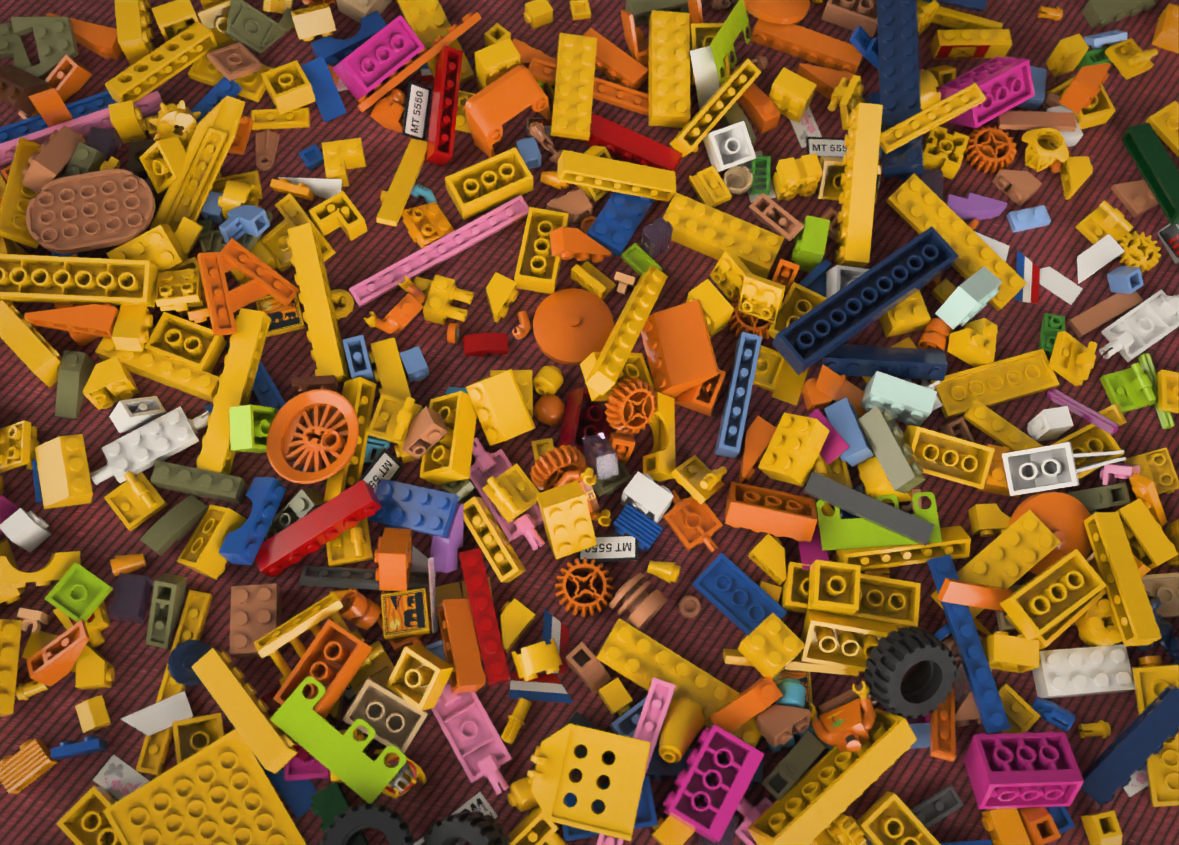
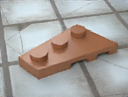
(1135, 196)

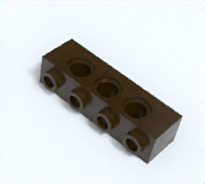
(136, 149)

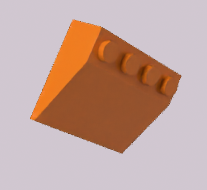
(679, 349)

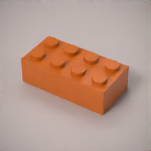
(771, 512)
(332, 661)

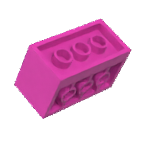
(378, 57)
(1003, 82)
(1022, 770)
(728, 786)

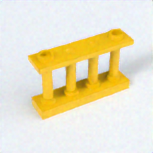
(290, 631)

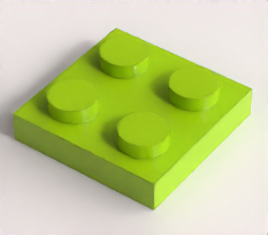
(78, 593)

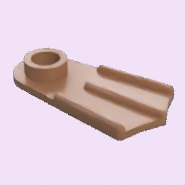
(266, 148)

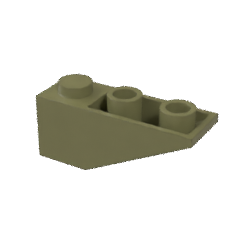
(1103, 496)
(301, 505)
(793, 765)

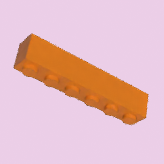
(807, 45)

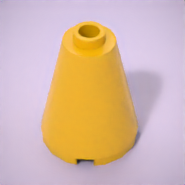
(680, 728)

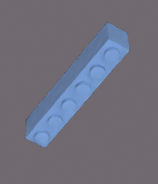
(738, 395)

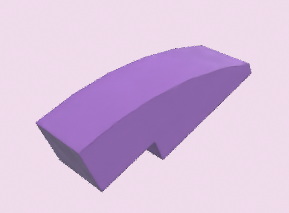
(975, 206)
(446, 549)

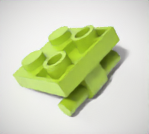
(1129, 388)

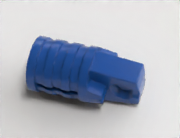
(1053, 713)

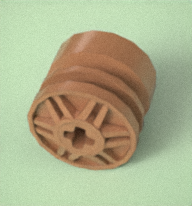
(638, 601)

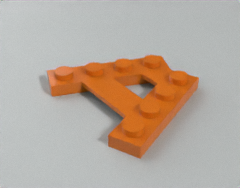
(224, 303)

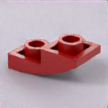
(484, 343)

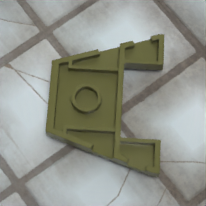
(254, 28)
(53, 40)
(13, 47)
(214, 242)

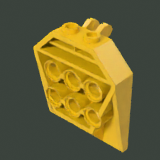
(553, 780)

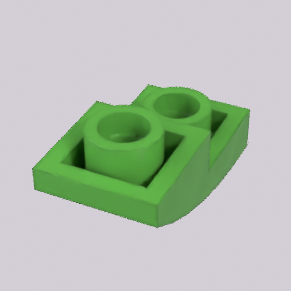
(1050, 327)

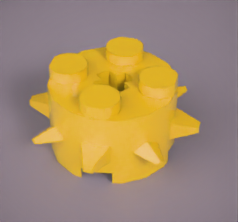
(175, 115)

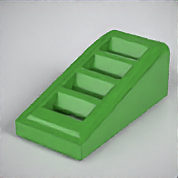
(1093, 57)
(761, 160)

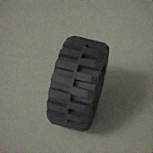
(927, 685)
(368, 816)
(469, 826)

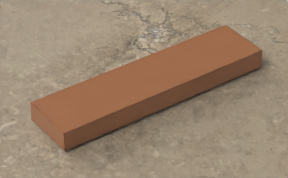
(1035, 120)
(1104, 312)

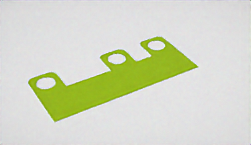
(724, 39)
(860, 533)
(336, 751)

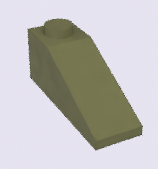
(72, 378)
(165, 609)

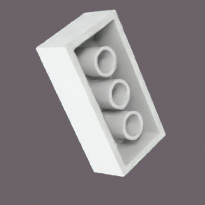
(1083, 672)

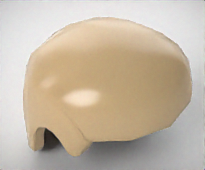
(738, 179)

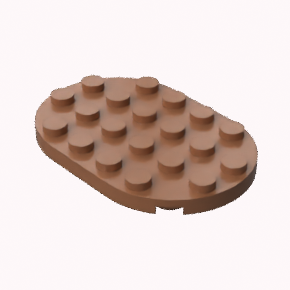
(90, 211)

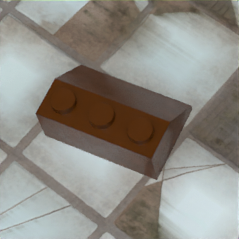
(17, 86)

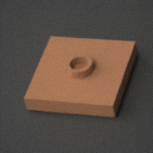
(234, 61)

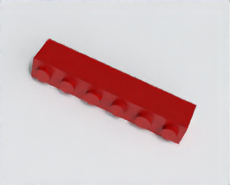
(444, 106)
(631, 146)
(317, 528)
(484, 617)

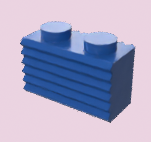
(635, 522)

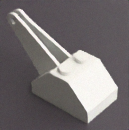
(1047, 468)

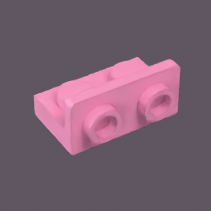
(1117, 470)

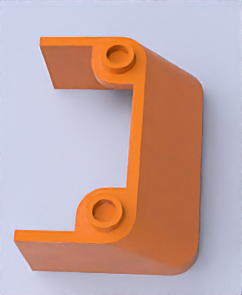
(634, 36)
(500, 103)

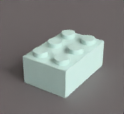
(969, 298)
(905, 400)

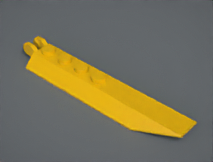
(202, 164)

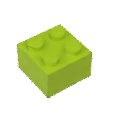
(810, 243)
(250, 427)

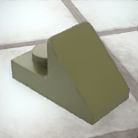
(610, 485)
(460, 488)

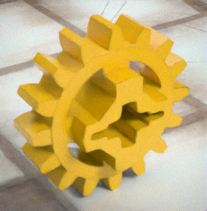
(1138, 251)
(846, 831)

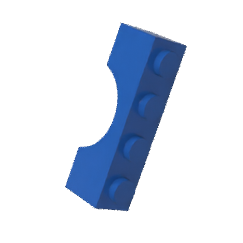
(336, 50)
(244, 543)

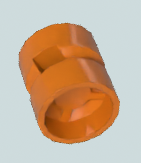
(935, 335)
(359, 609)

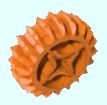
(985, 154)
(739, 319)
(631, 406)
(554, 464)
(576, 581)

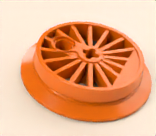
(287, 428)

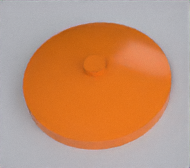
(778, 10)
(572, 325)
(1064, 518)

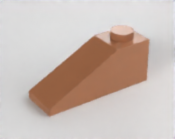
(775, 217)

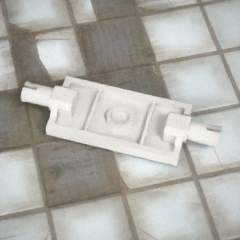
(1142, 326)
(150, 443)

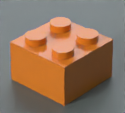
(394, 559)

